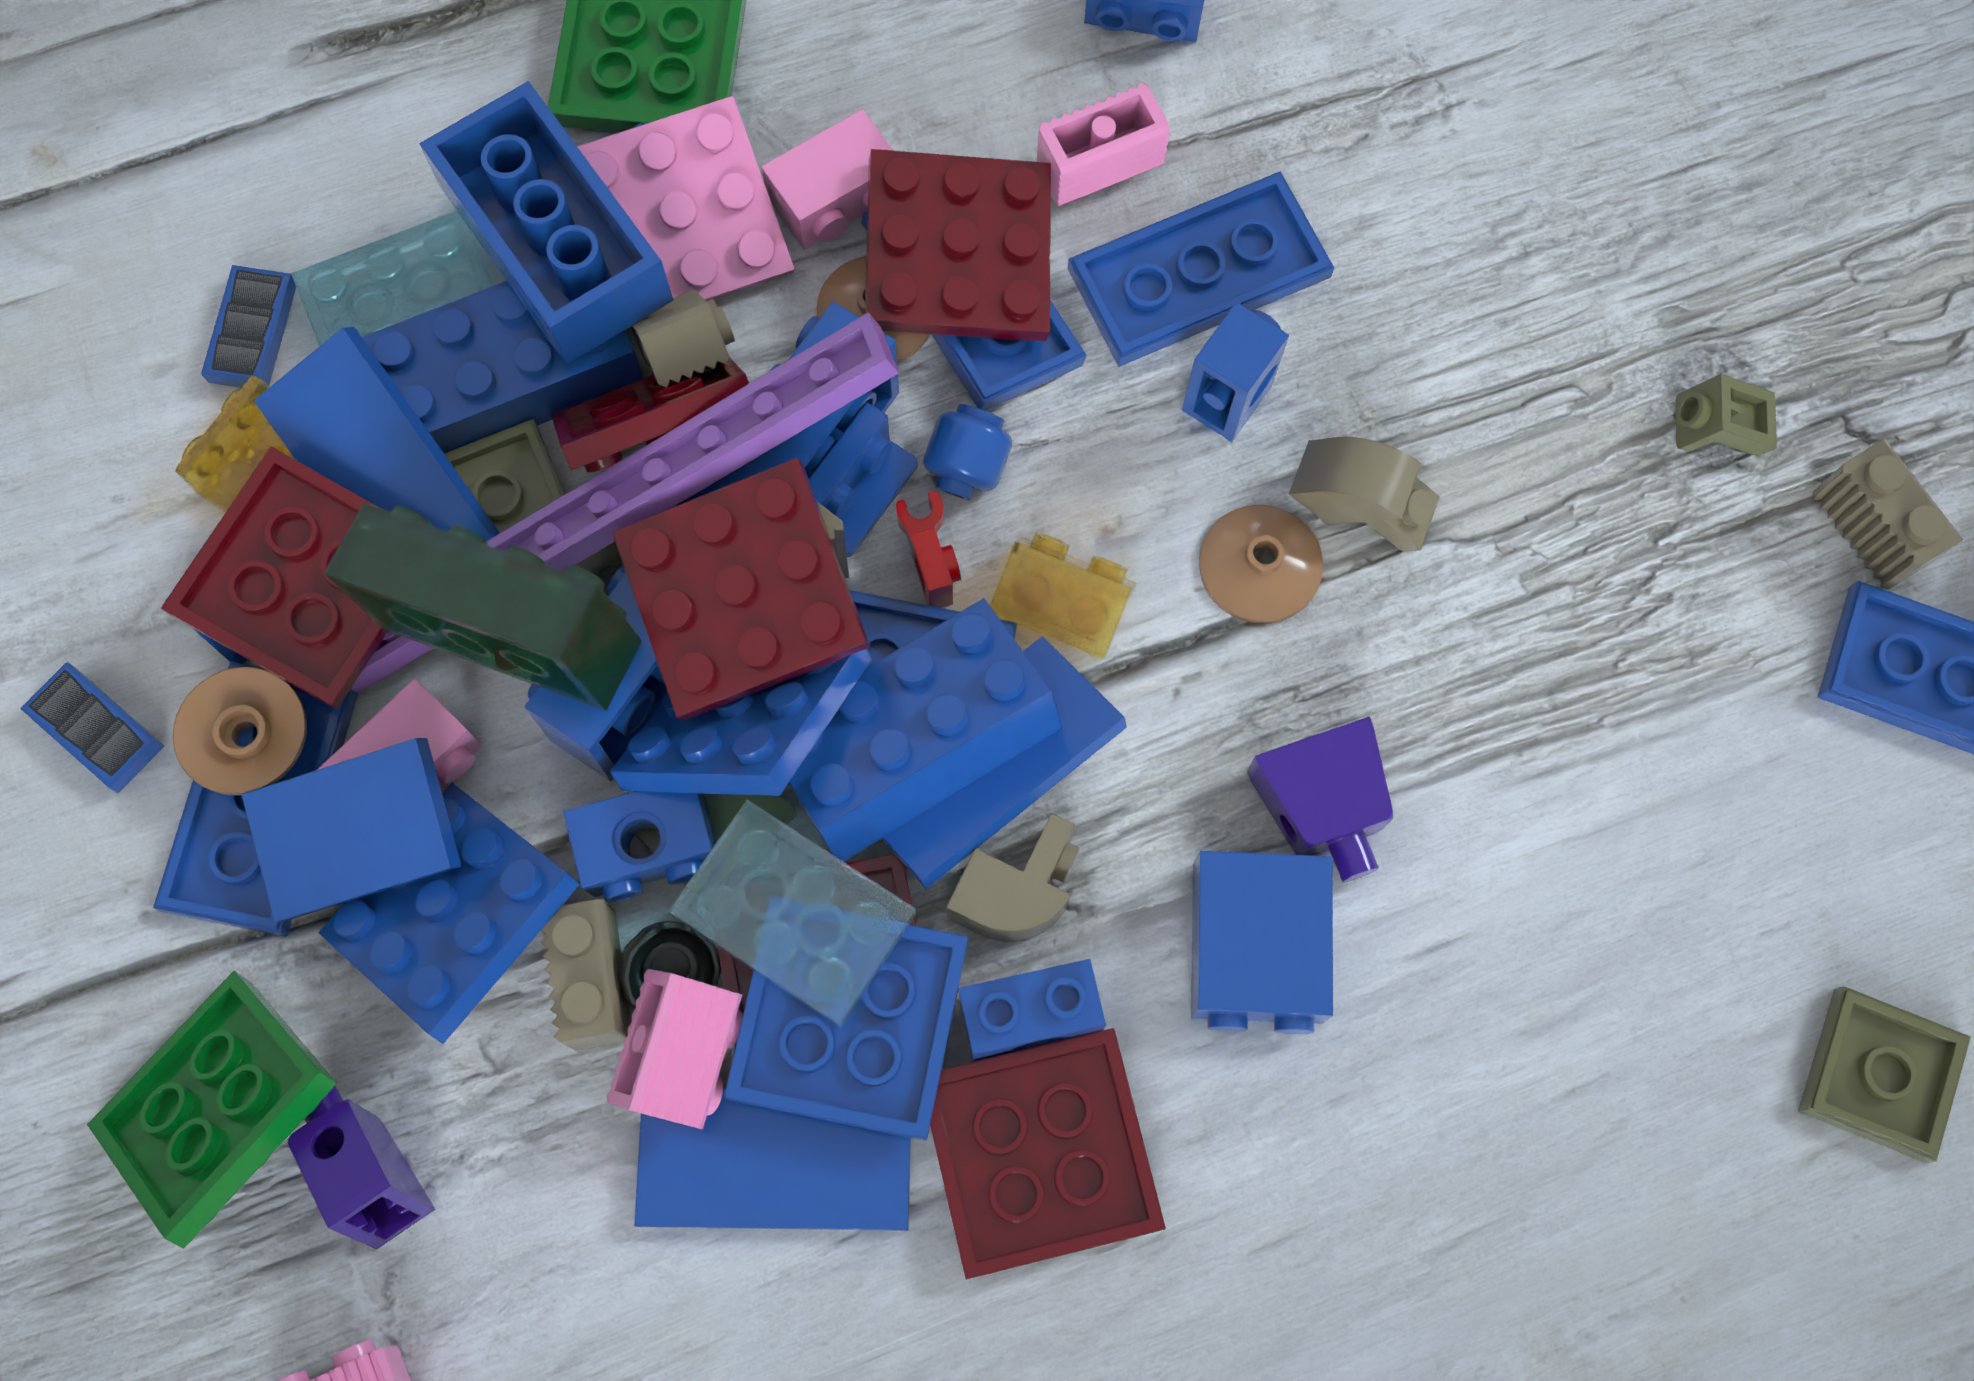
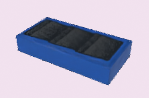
(249, 326)
(92, 727)

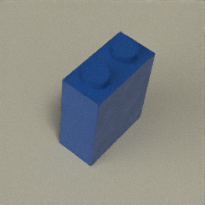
(1262, 940)

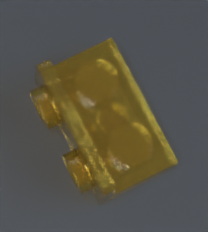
(231, 448)
(1063, 594)

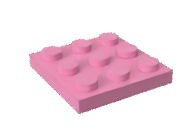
(696, 199)

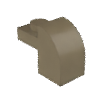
(1368, 484)
(1013, 902)

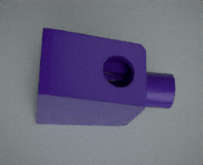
(1328, 794)
(357, 1173)

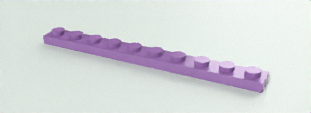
(686, 460)

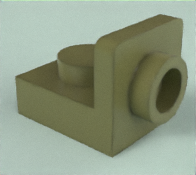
(1728, 414)

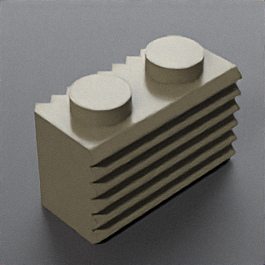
(683, 337)
(1886, 515)
(585, 976)

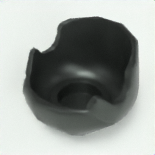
(669, 949)

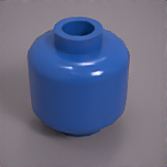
(967, 451)

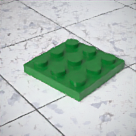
(643, 60)
(210, 1108)

